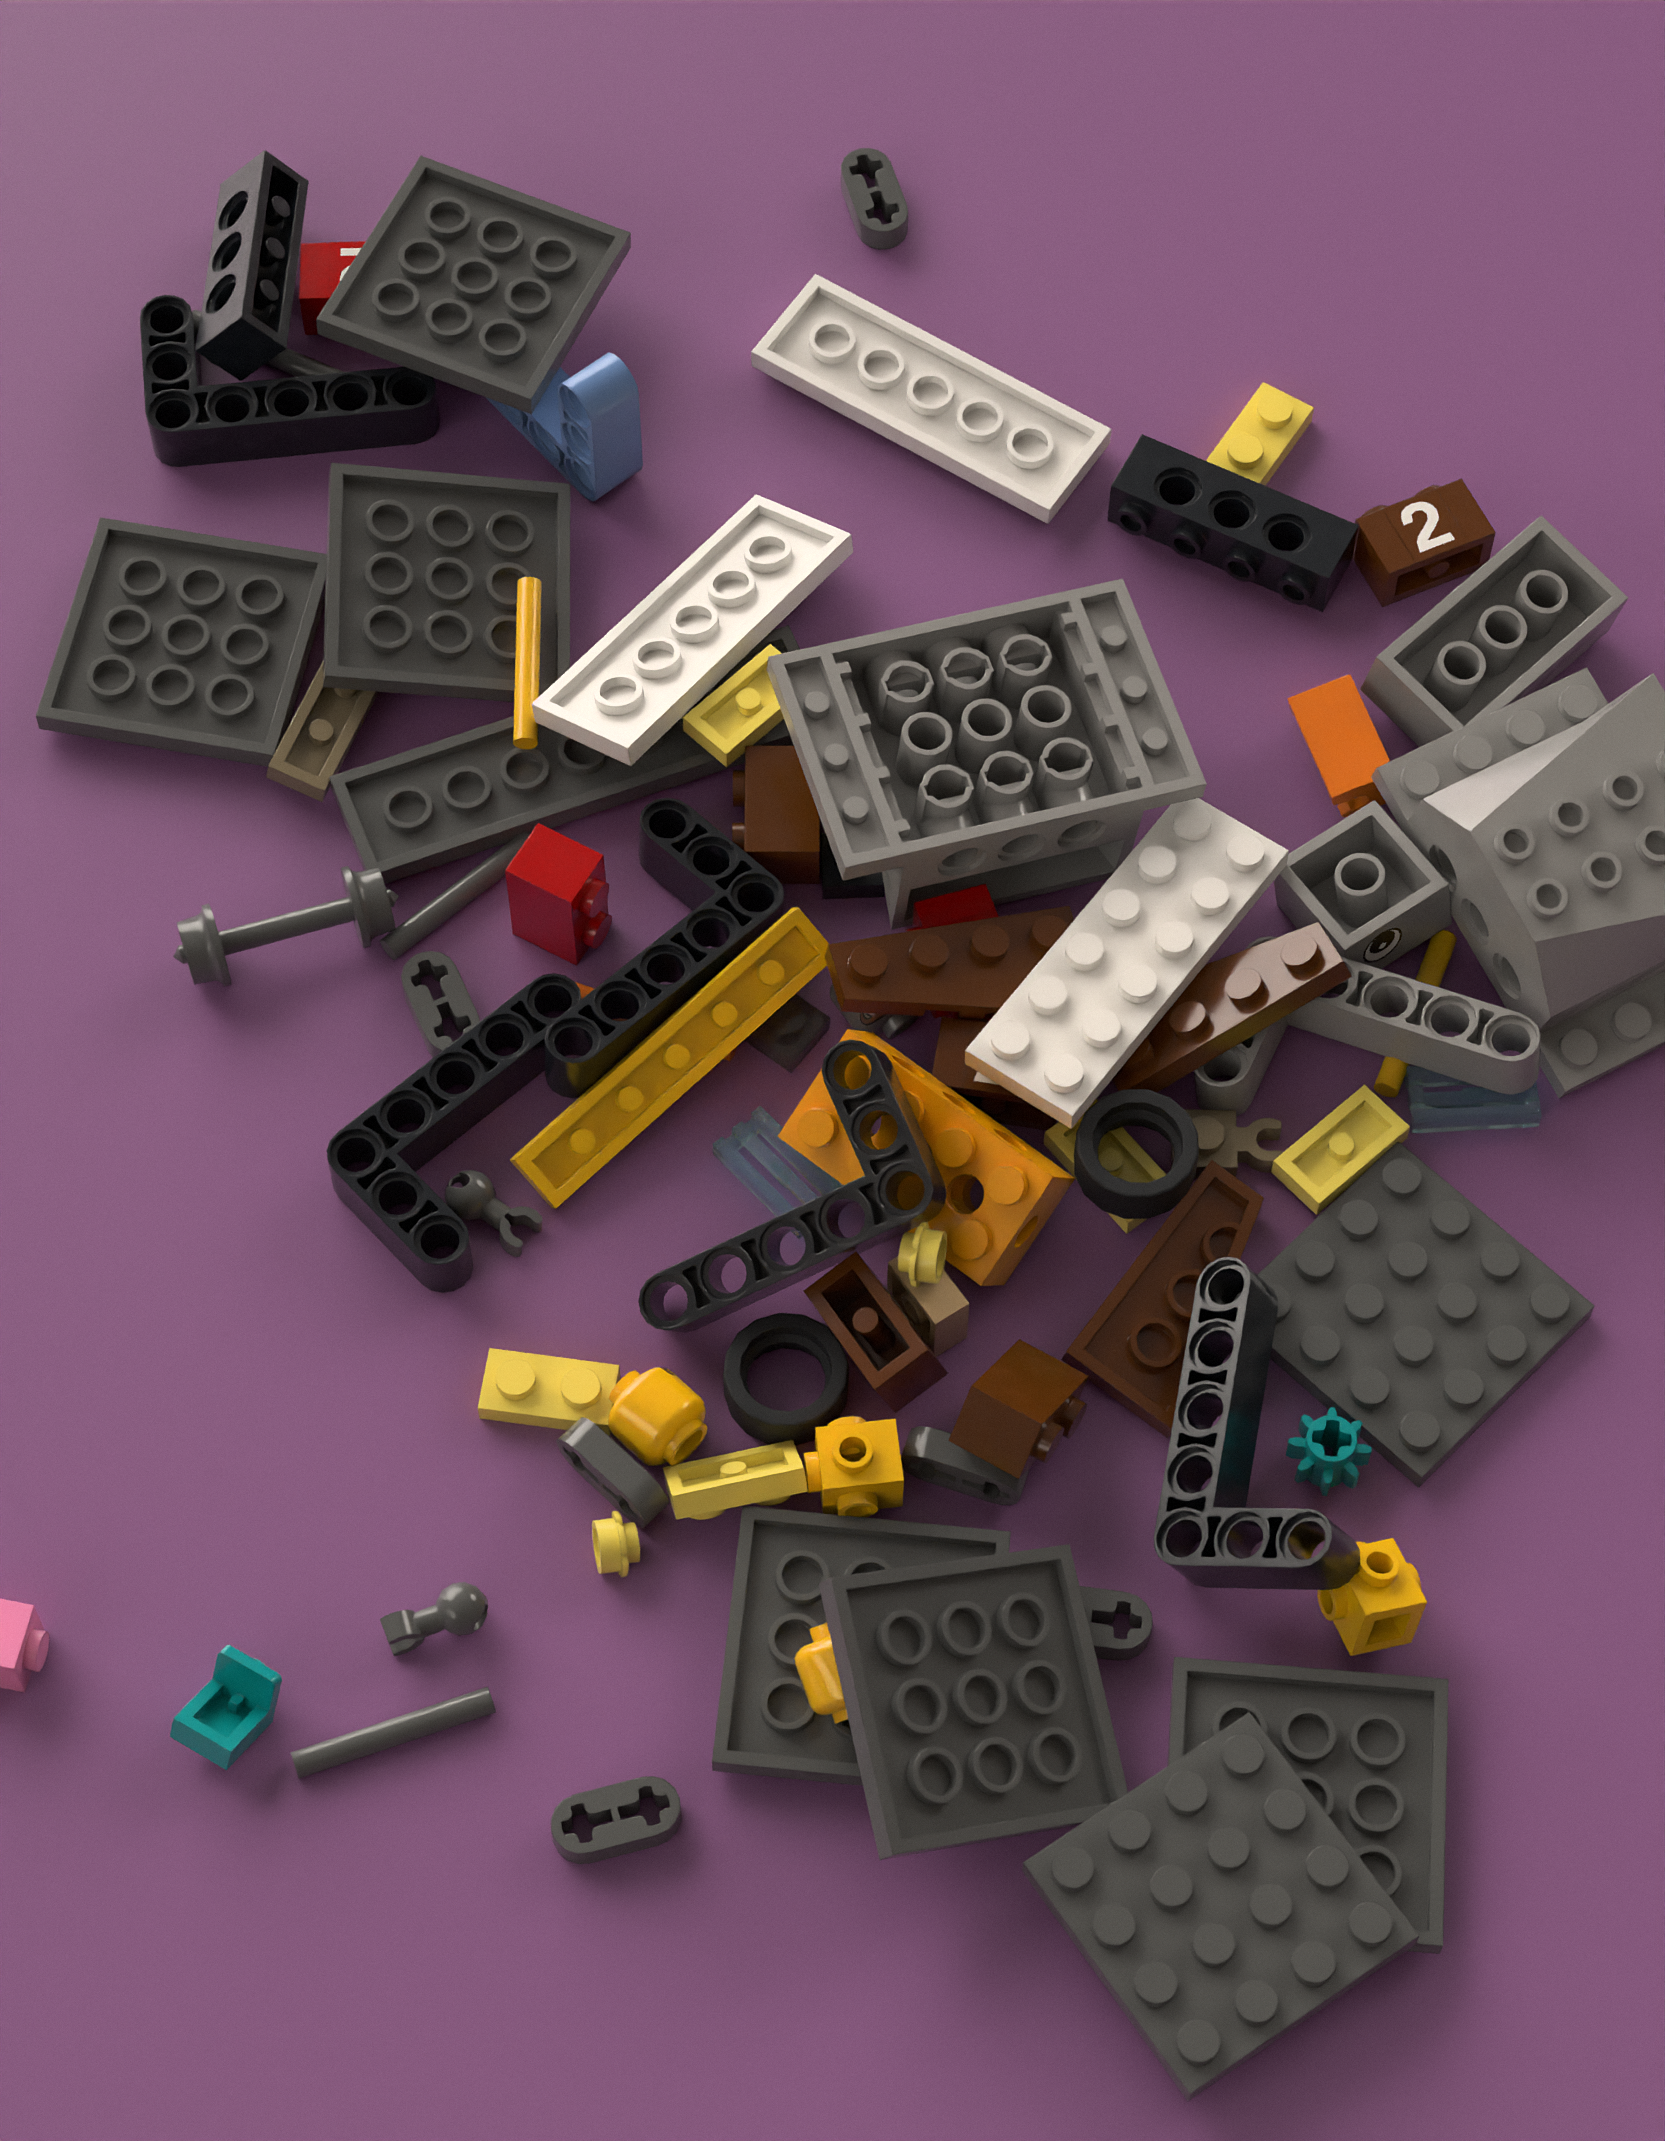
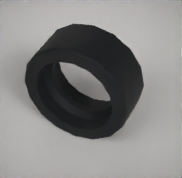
(1153, 1112)
(785, 1332)

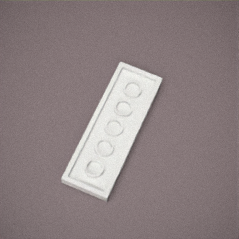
(931, 398)
(692, 629)
(1126, 959)

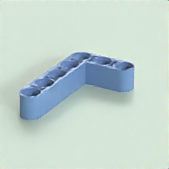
(587, 426)

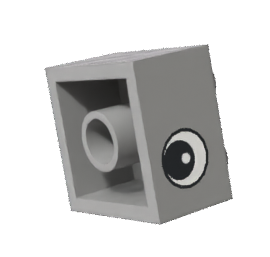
(1365, 889)

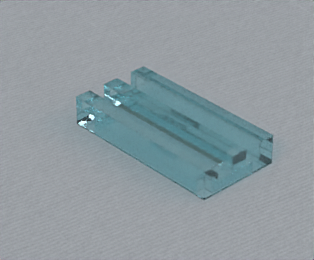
(1466, 1109)
(746, 1135)

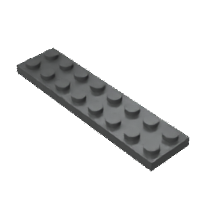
(486, 791)

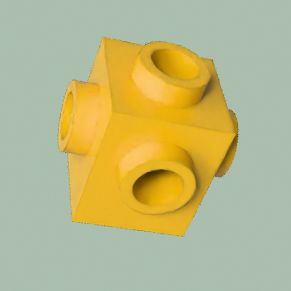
(856, 1466)
(1379, 1602)

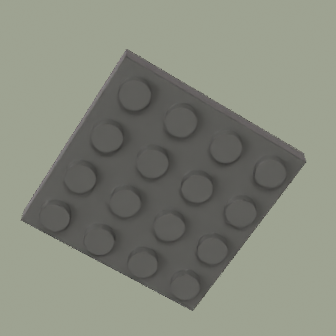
(474, 284)
(430, 580)
(185, 642)
(1414, 1312)
(775, 1600)
(973, 1699)
(1361, 1747)
(1219, 1905)

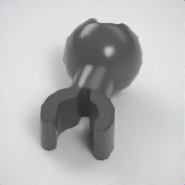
(479, 1201)
(458, 1610)

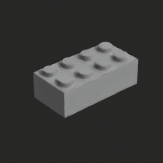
(1495, 636)

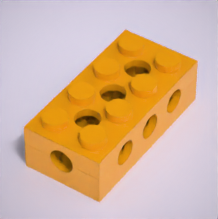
(966, 1145)

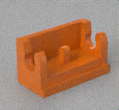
(1341, 742)

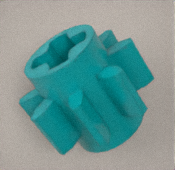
(1323, 1469)

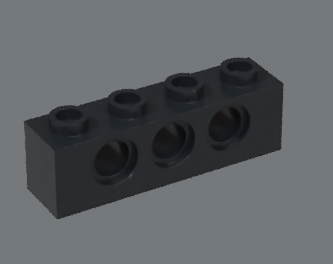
(252, 266)
(1262, 519)

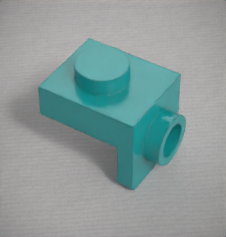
(229, 1708)

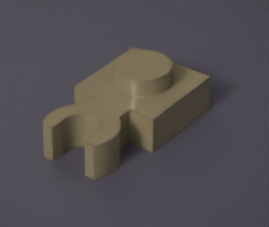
(1228, 1145)

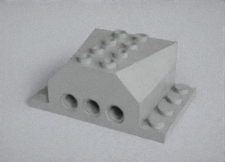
(988, 746)
(1555, 862)

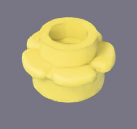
(923, 1254)
(615, 1544)

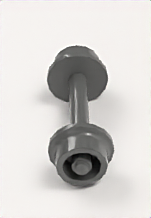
(365, 904)

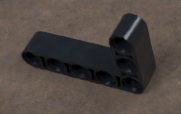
(269, 416)
(718, 919)
(442, 1120)
(819, 1217)
(1227, 1453)

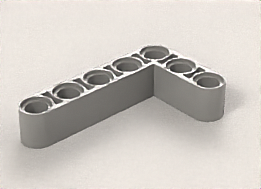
(1408, 1037)

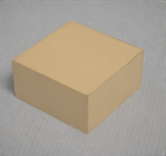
(935, 1309)

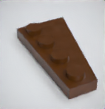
(944, 967)
(1232, 1003)
(1141, 1329)

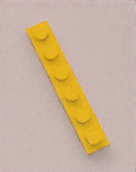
(673, 1058)

